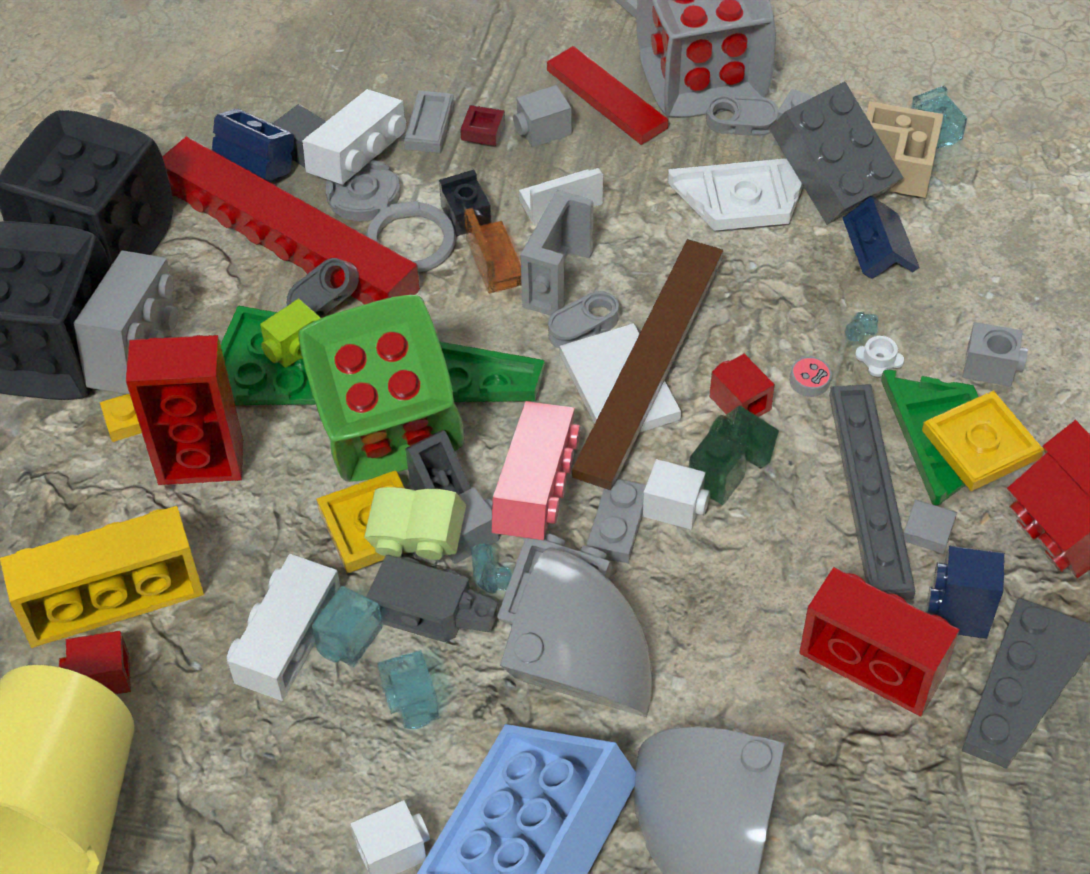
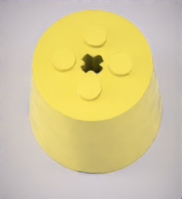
(59, 770)

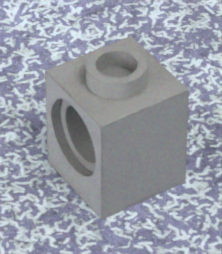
(994, 354)

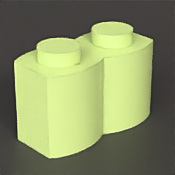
(415, 521)

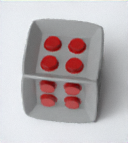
(705, 51)

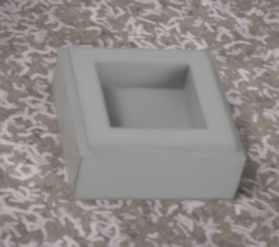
(929, 526)

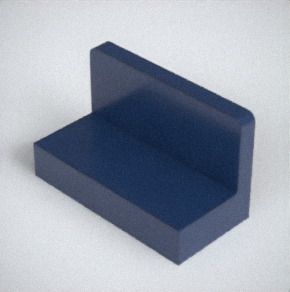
(878, 238)

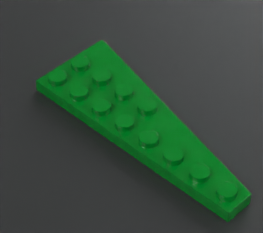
(473, 371)

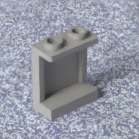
(562, 230)

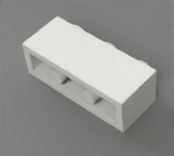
(354, 136)
(281, 627)

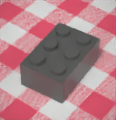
(835, 152)

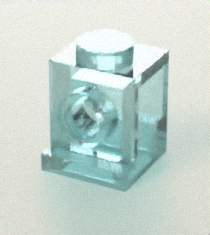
(953, 119)
(409, 689)

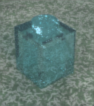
(347, 627)

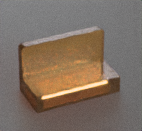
(493, 253)

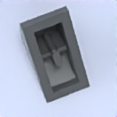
(435, 465)

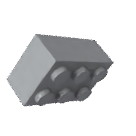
(127, 305)

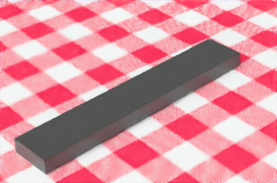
(871, 491)

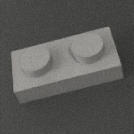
(618, 520)

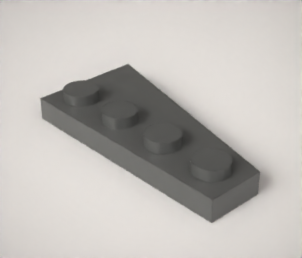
(1028, 675)

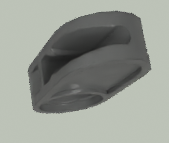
(316, 288)

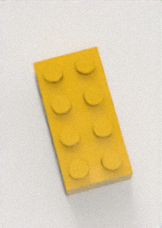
(101, 576)

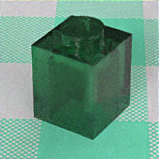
(722, 462)

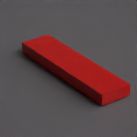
(607, 95)

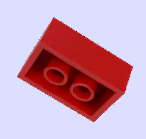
(877, 640)

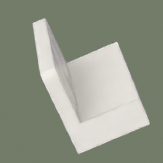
(583, 183)

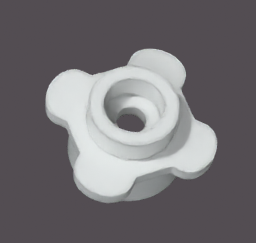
(879, 355)

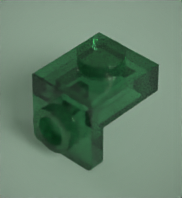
(749, 431)

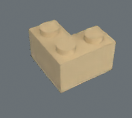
(910, 141)

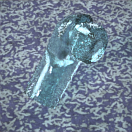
(859, 326)

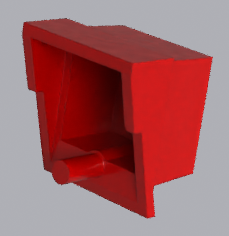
(1055, 500)

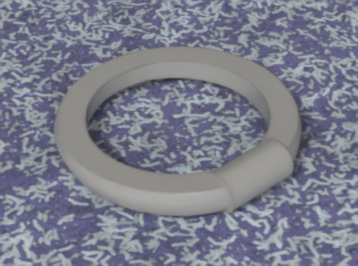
(420, 209)

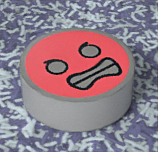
(810, 376)

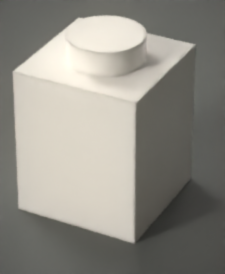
(675, 494)
(390, 839)

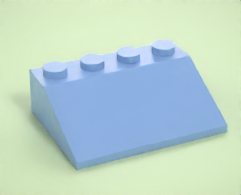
(535, 806)

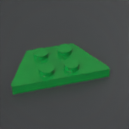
(913, 405)

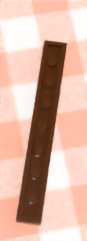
(647, 366)

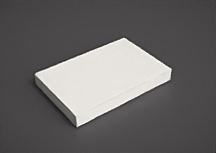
(595, 366)

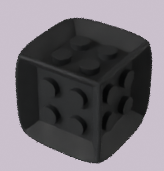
(90, 178)
(43, 288)

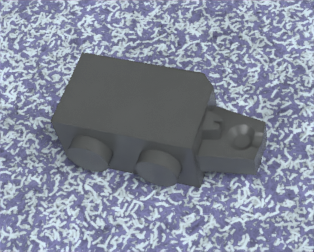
(429, 600)

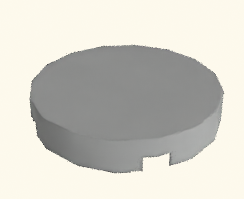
(364, 193)

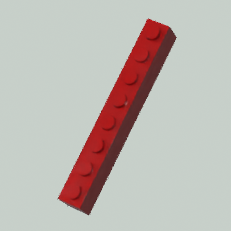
(285, 222)

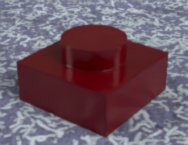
(482, 125)

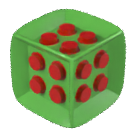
(379, 384)

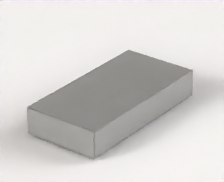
(429, 121)

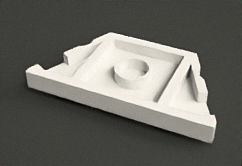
(739, 192)

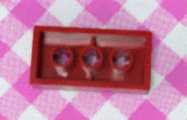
(185, 409)

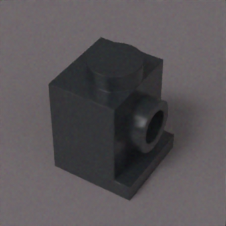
(462, 193)

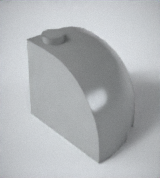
(579, 636)
(706, 799)

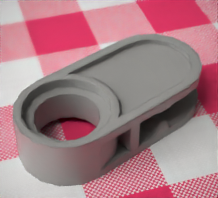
(750, 115)
(577, 322)

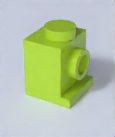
(282, 331)

